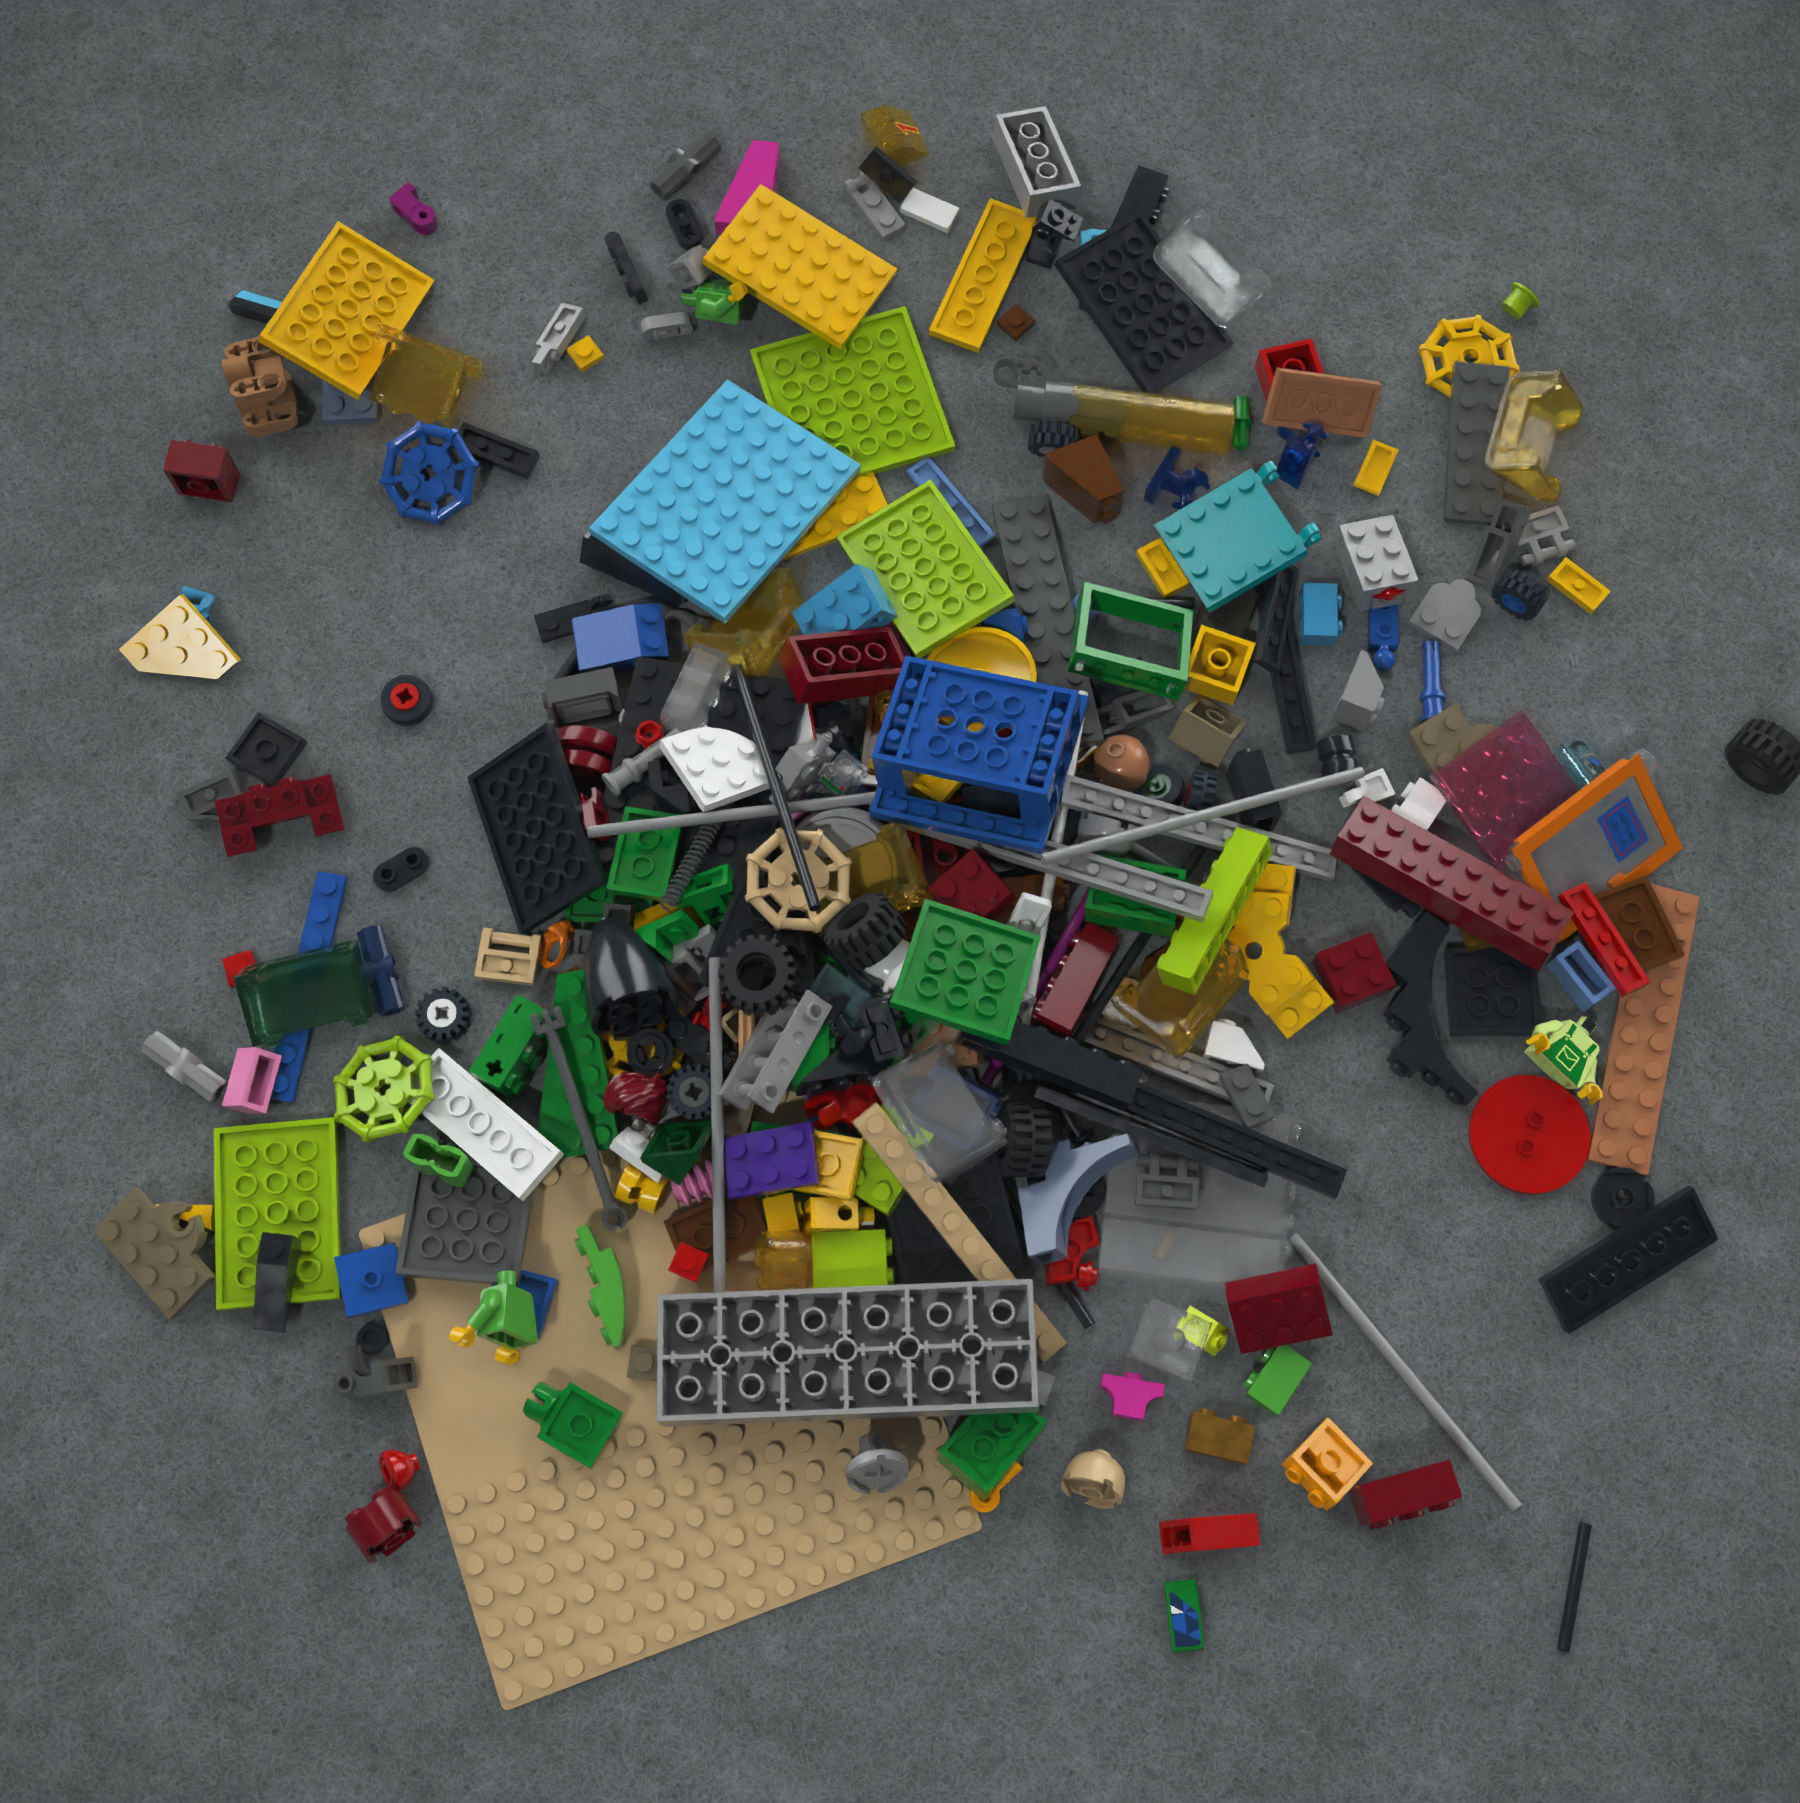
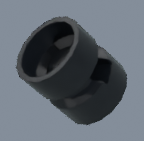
(1336, 754)

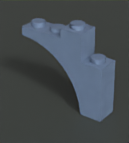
(1051, 1204)

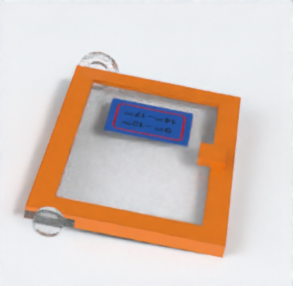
(1599, 835)

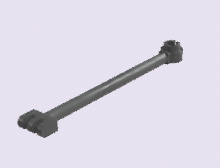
(550, 1029)

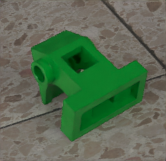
(711, 900)

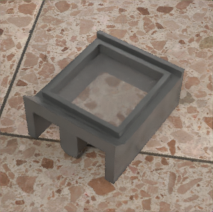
(582, 697)

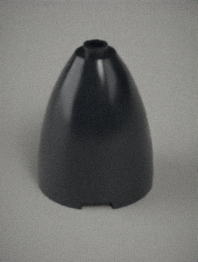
(625, 975)

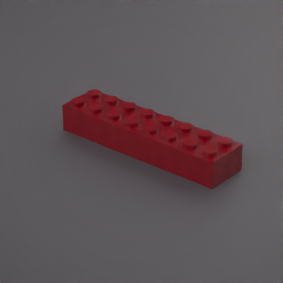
(1451, 883)

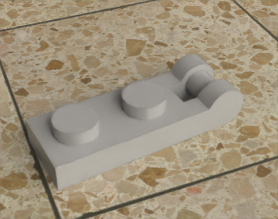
(875, 206)

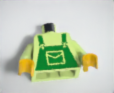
(1567, 1055)

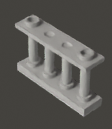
(774, 1053)

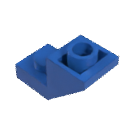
(1008, 621)

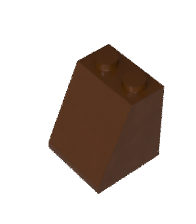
(1085, 479)
(1033, 885)

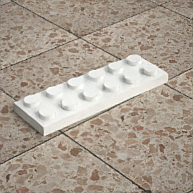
(487, 1128)

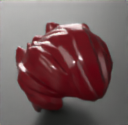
(636, 1095)

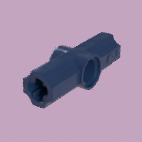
(380, 970)

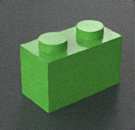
(1276, 1378)

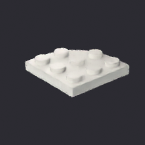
(715, 765)

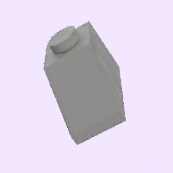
(689, 267)

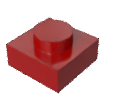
(235, 962)
(688, 1262)

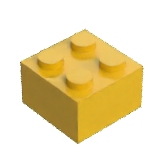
(1218, 664)

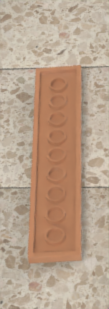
(1641, 1052)

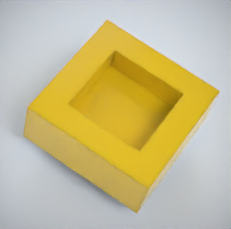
(585, 353)

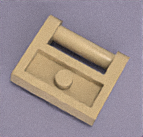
(506, 965)

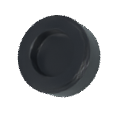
(372, 1338)

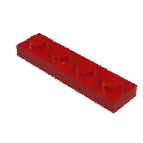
(1604, 940)

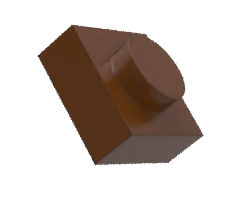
(1015, 322)

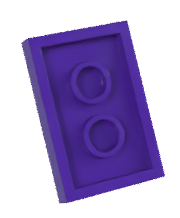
(771, 1161)

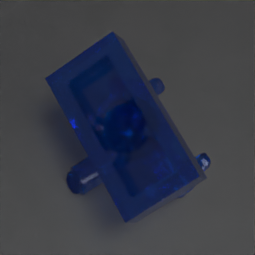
(1298, 453)
(1175, 482)

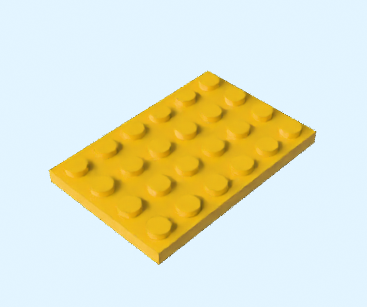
(800, 266)
(336, 306)

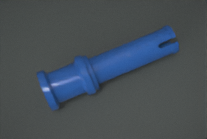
(1432, 696)

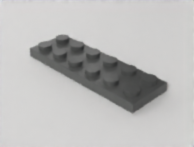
(1470, 485)

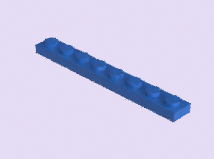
(317, 933)

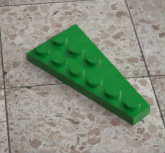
(590, 1072)

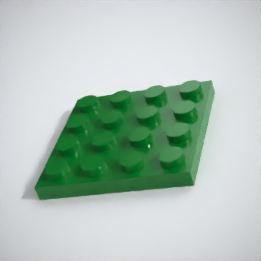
(965, 972)

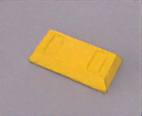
(1375, 467)

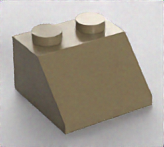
(1207, 730)

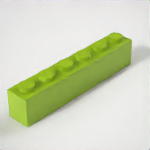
(1232, 881)

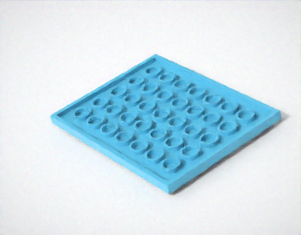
(725, 500)

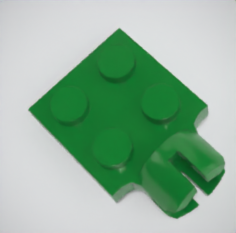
(573, 1421)

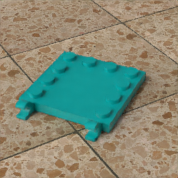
(1234, 538)

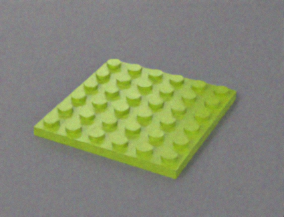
(864, 399)

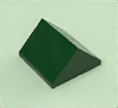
(676, 1147)

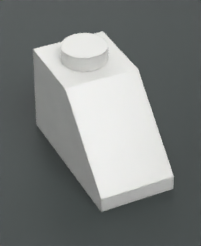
(1231, 1047)

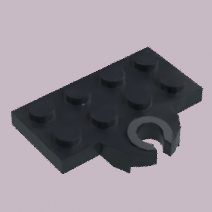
(745, 920)

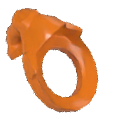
(555, 933)

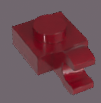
(593, 811)

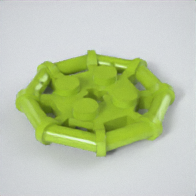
(372, 1078)

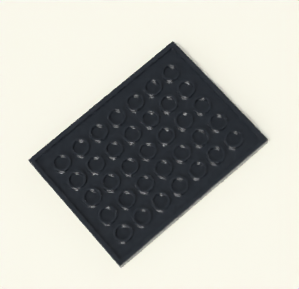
(646, 699)

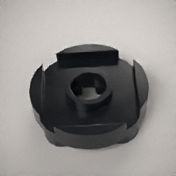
(1608, 1186)

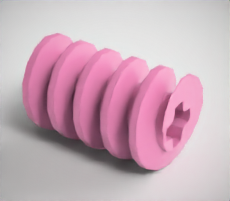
(695, 1184)

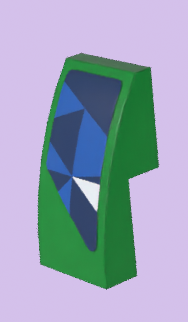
(1183, 1616)

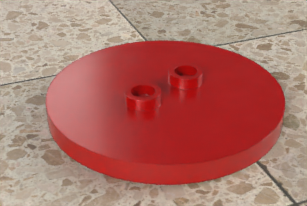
(1529, 1134)

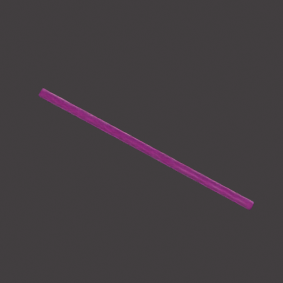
(1046, 973)

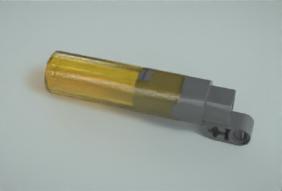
(1119, 414)

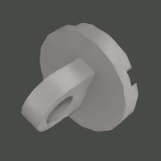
(876, 1466)

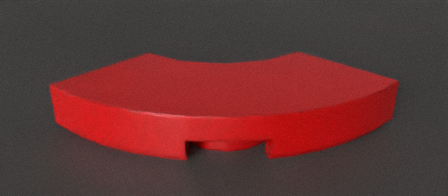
(1081, 1238)

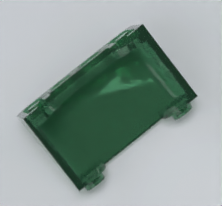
(303, 992)

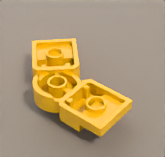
(1277, 980)

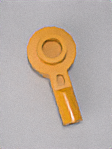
(993, 1500)

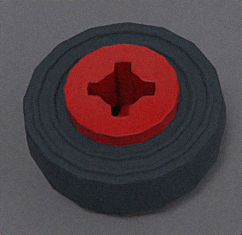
(411, 709)

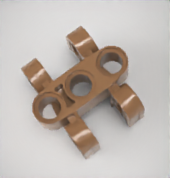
(258, 380)

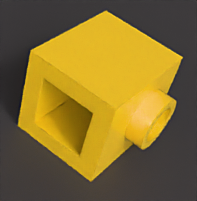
(782, 1211)

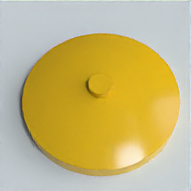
(986, 651)

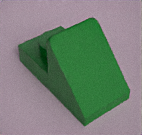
(668, 932)

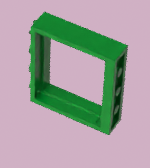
(1123, 669)

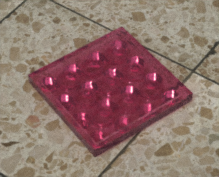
(1504, 786)

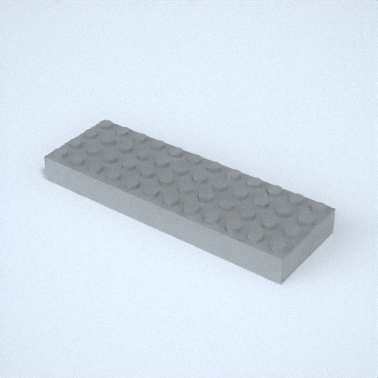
(847, 1353)

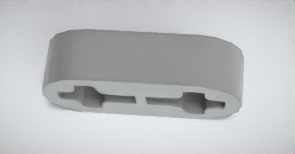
(666, 325)

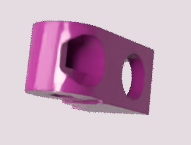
(407, 205)

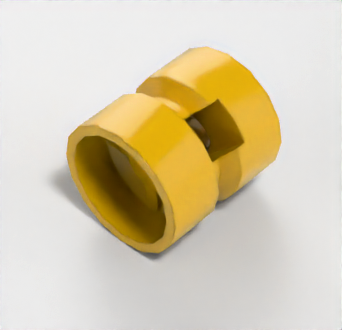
(639, 1188)

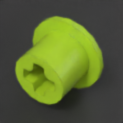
(1519, 301)

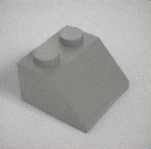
(1361, 695)

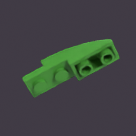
(609, 1298)

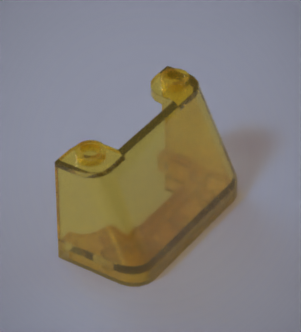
(1525, 430)
(759, 626)
(884, 867)
(1175, 1016)

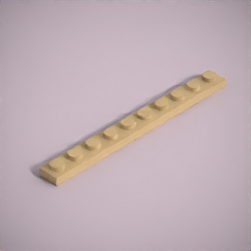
(945, 1214)

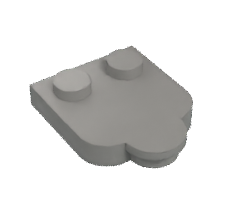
(1447, 613)

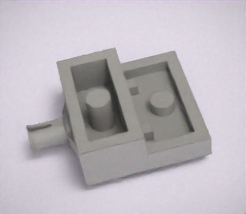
(803, 767)
(689, 961)

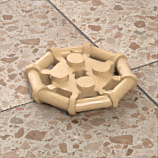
(792, 897)

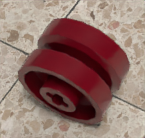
(587, 753)

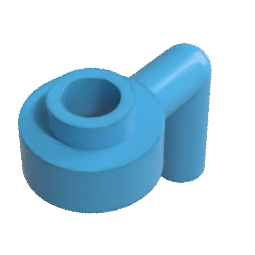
(206, 599)

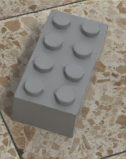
(1035, 159)

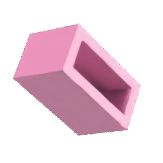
(251, 1080)

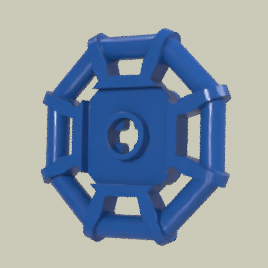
(413, 475)

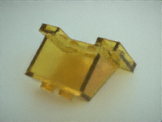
(421, 376)

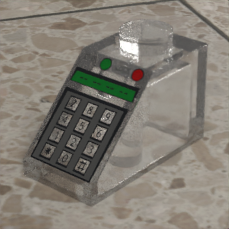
(840, 777)

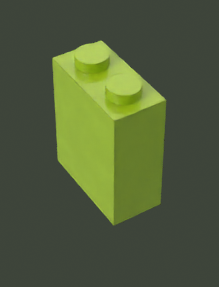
(851, 1258)

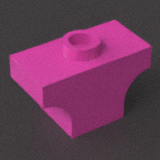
(1130, 1394)

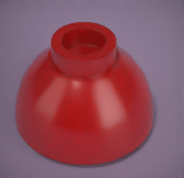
(398, 1468)

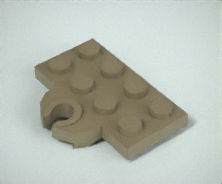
(1445, 737)
(157, 1249)

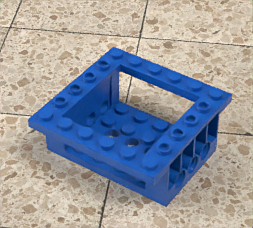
(1026, 763)

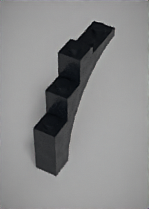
(1410, 1013)

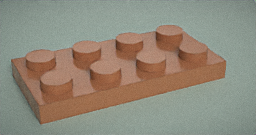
(1333, 401)

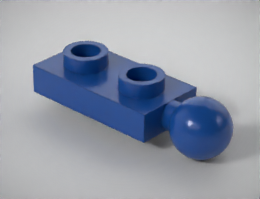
(1383, 635)

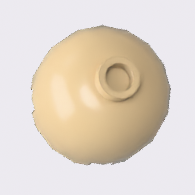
(1095, 1477)

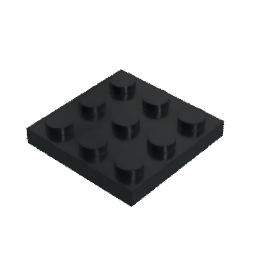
(1490, 994)

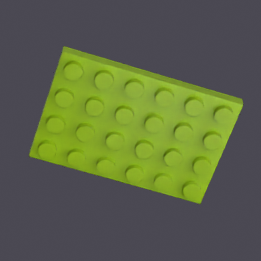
(927, 568)
(278, 1183)

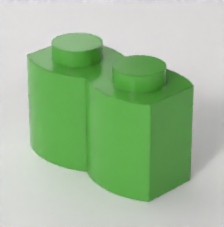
(443, 1160)

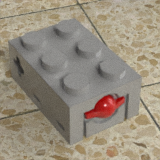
(1376, 563)

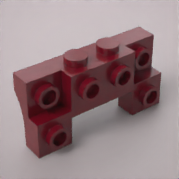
(275, 805)

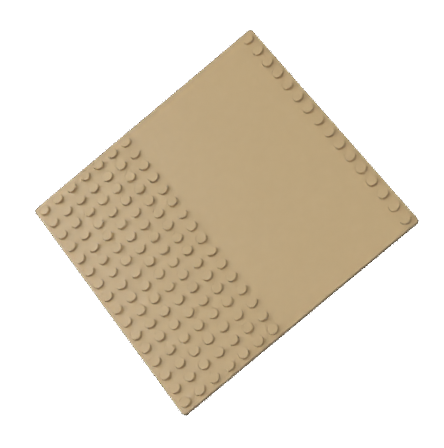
(672, 1521)

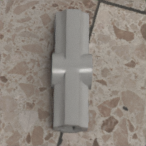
(184, 1066)

